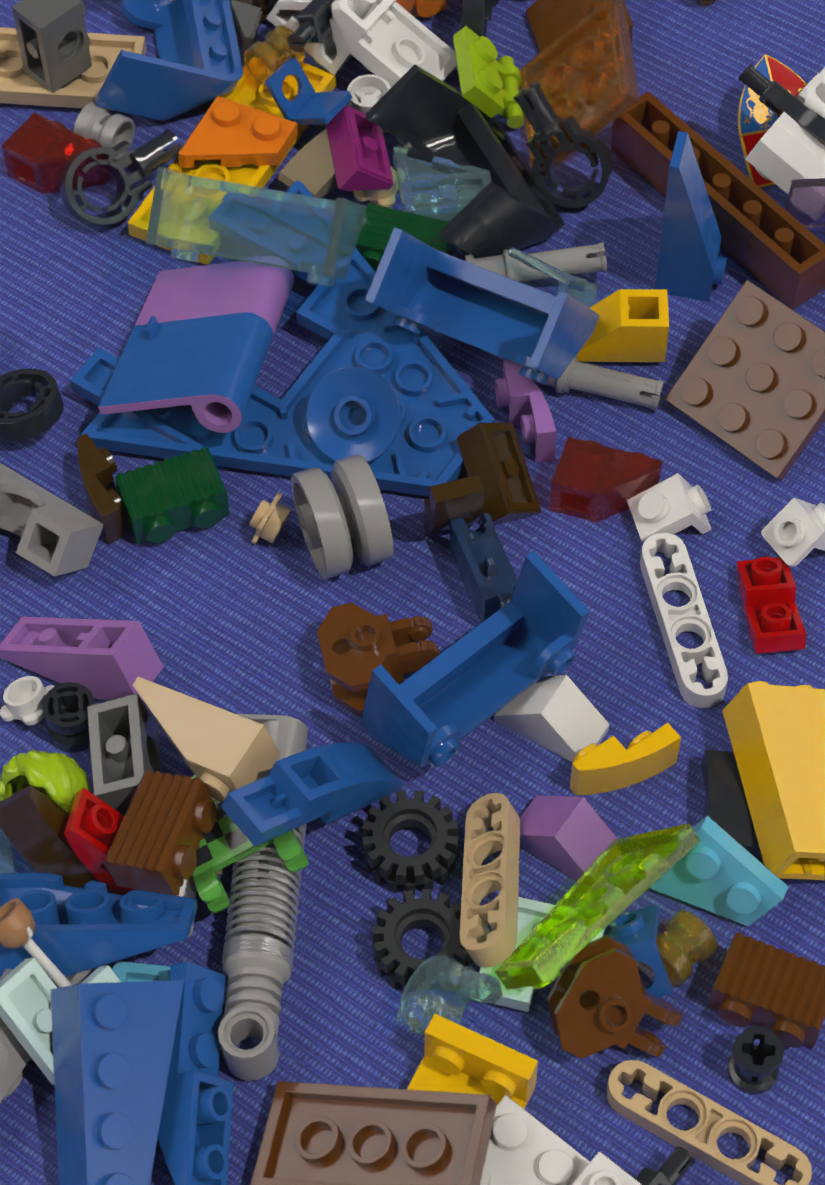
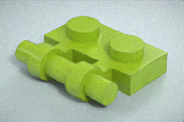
(485, 80)

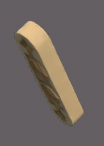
(479, 880)
(713, 1123)

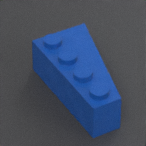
(111, 1077)

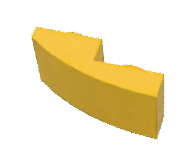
(613, 767)

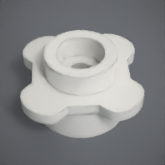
(24, 700)

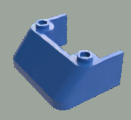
(194, 63)
(480, 307)
(479, 671)

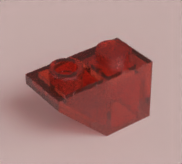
(42, 149)
(599, 480)

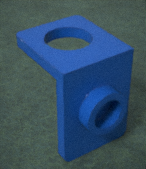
(308, 105)
(639, 933)

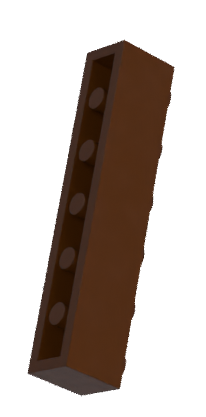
(750, 222)

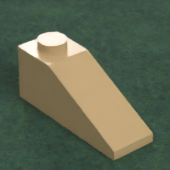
(215, 743)

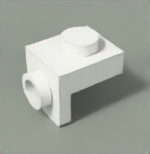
(670, 508)
(796, 531)

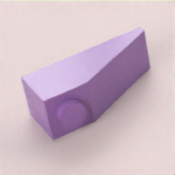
(84, 651)

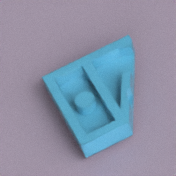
(722, 877)

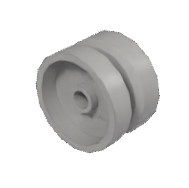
(342, 516)

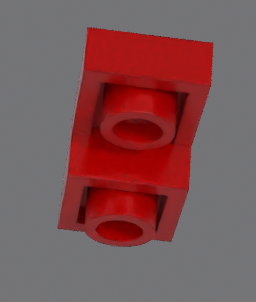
(770, 605)
(91, 833)

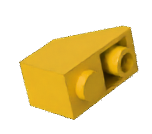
(630, 328)

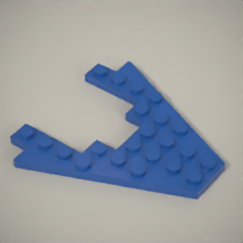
(275, 430)

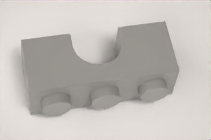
(50, 529)

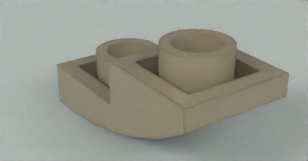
(312, 167)

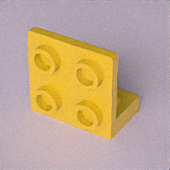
(473, 1064)

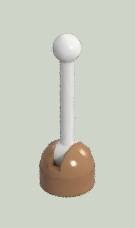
(17, 930)

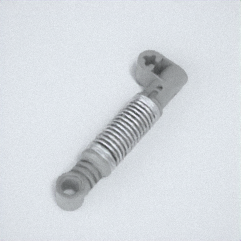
(258, 952)

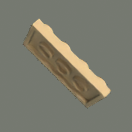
(22, 89)

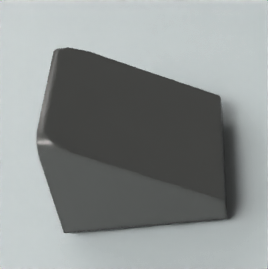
(246, 24)

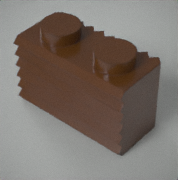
(161, 833)
(771, 991)

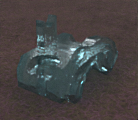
(443, 989)

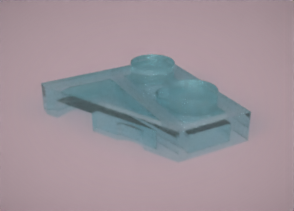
(436, 187)

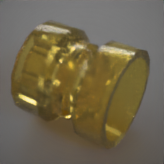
(267, 56)
(683, 945)

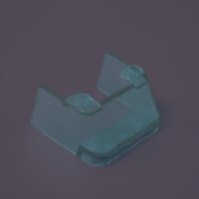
(254, 225)

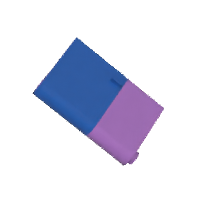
(201, 342)

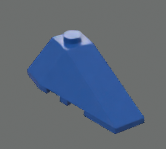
(690, 233)
(90, 926)

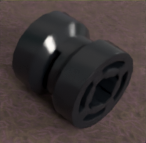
(68, 716)

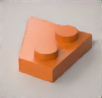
(238, 136)

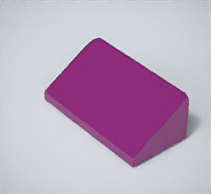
(358, 152)

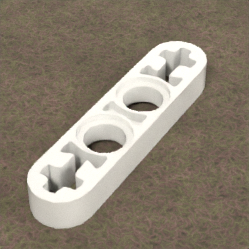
(685, 618)

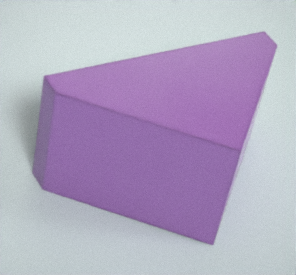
(564, 833)

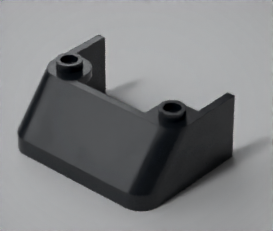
(440, 122)

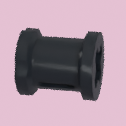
(741, 1063)

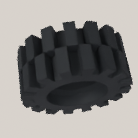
(402, 815)
(409, 915)

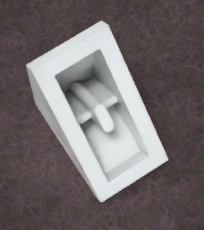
(555, 717)

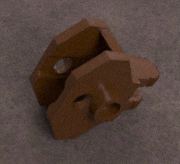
(359, 641)
(605, 1002)

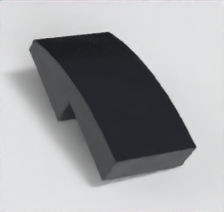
(726, 798)

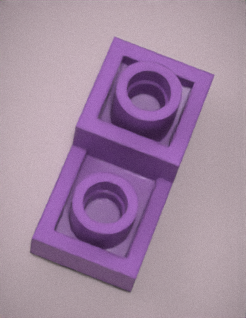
(527, 408)

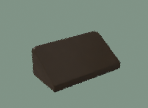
(497, 459)

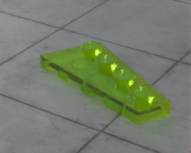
(594, 902)

